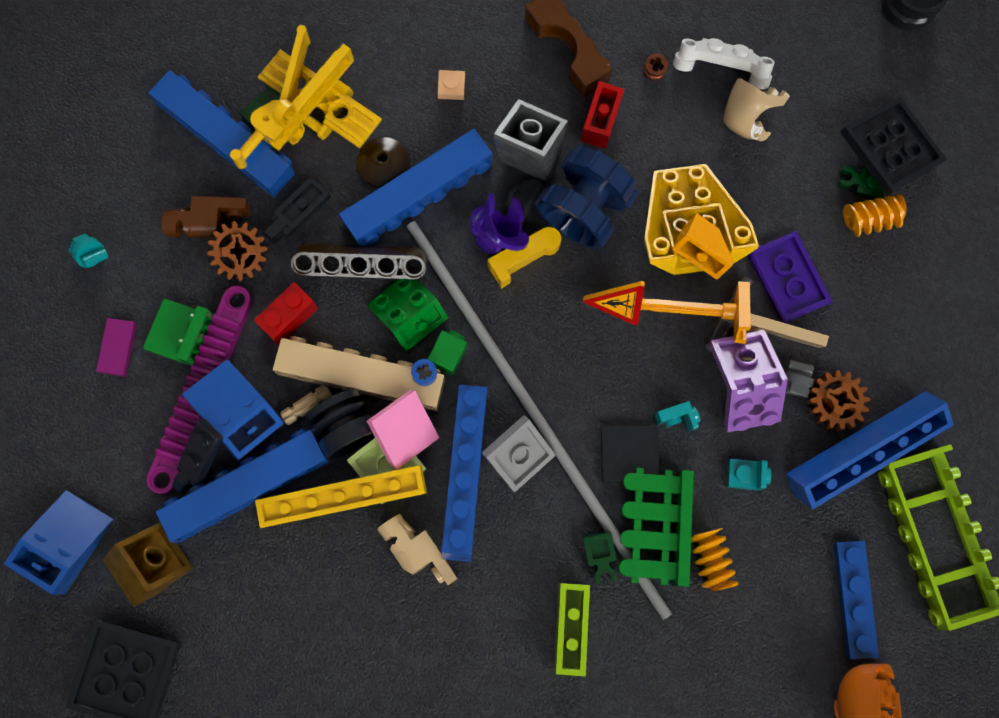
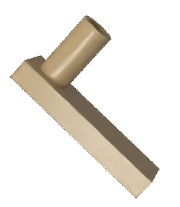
(786, 331)

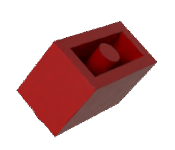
(602, 115)
(286, 313)

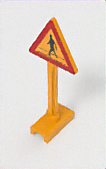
(628, 301)

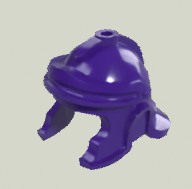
(496, 231)

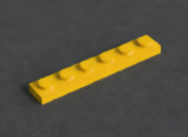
(341, 496)

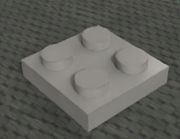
(518, 453)

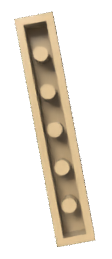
(350, 371)

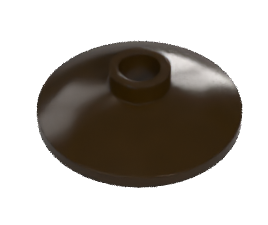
(381, 173)

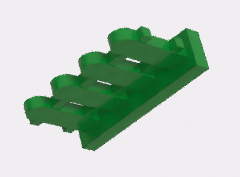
(679, 541)

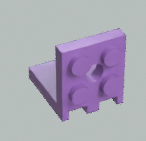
(752, 382)

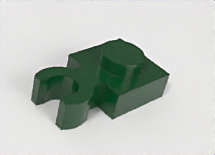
(864, 183)
(600, 552)

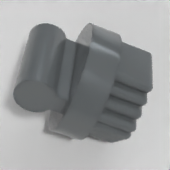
(799, 378)

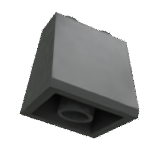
(530, 140)

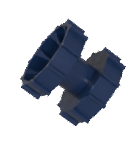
(596, 184)

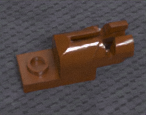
(203, 216)

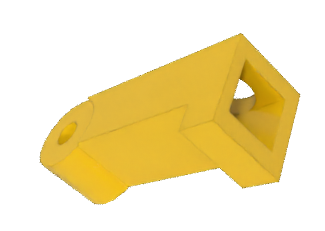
(541, 243)

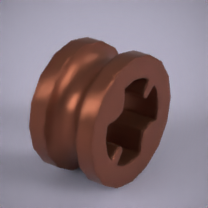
(655, 75)

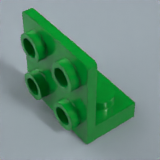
(408, 311)
(178, 332)

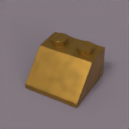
(146, 564)

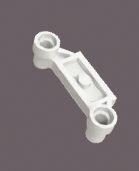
(728, 55)

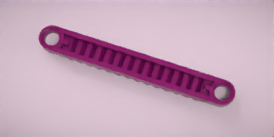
(216, 348)

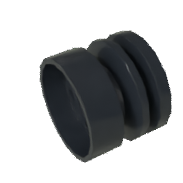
(340, 419)

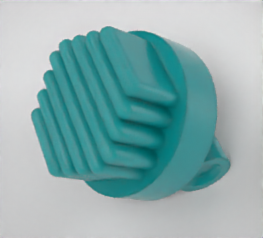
(87, 251)

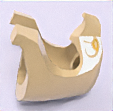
(745, 106)

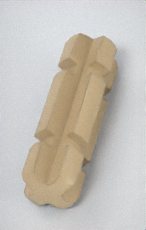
(305, 404)

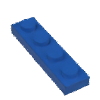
(856, 600)

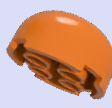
(866, 692)

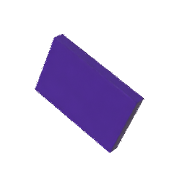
(789, 277)

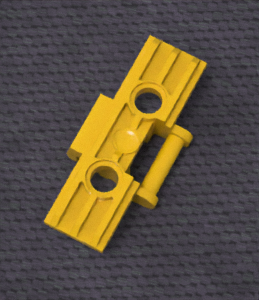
(354, 127)

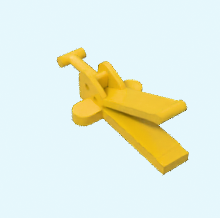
(284, 118)

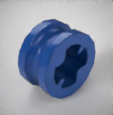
(416, 376)

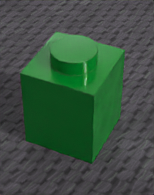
(448, 352)

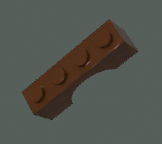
(551, 19)

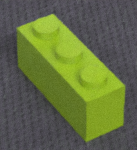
(571, 629)

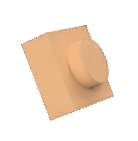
(451, 85)

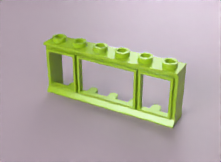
(917, 558)

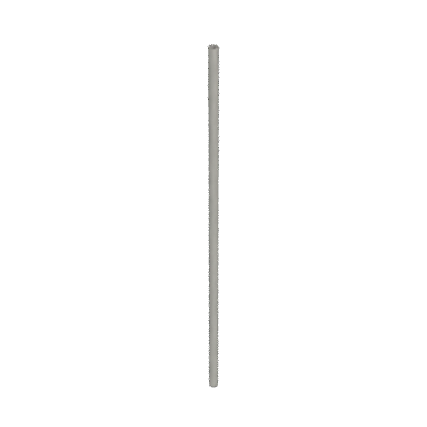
(533, 412)

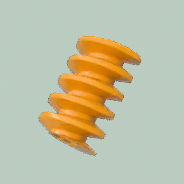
(876, 214)
(713, 560)

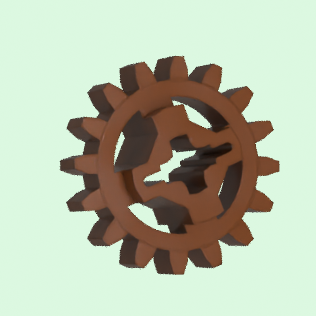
(237, 264)
(849, 395)

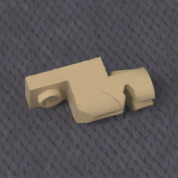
(415, 551)

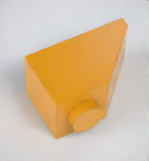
(704, 246)

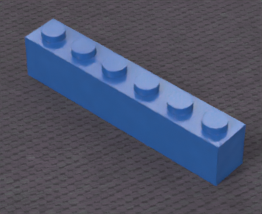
(220, 132)
(417, 188)
(869, 449)
(464, 474)
(241, 487)

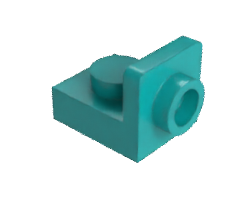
(672, 416)
(748, 474)

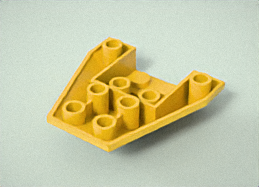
(674, 201)

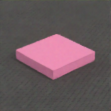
(403, 429)

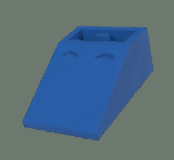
(233, 409)
(59, 543)

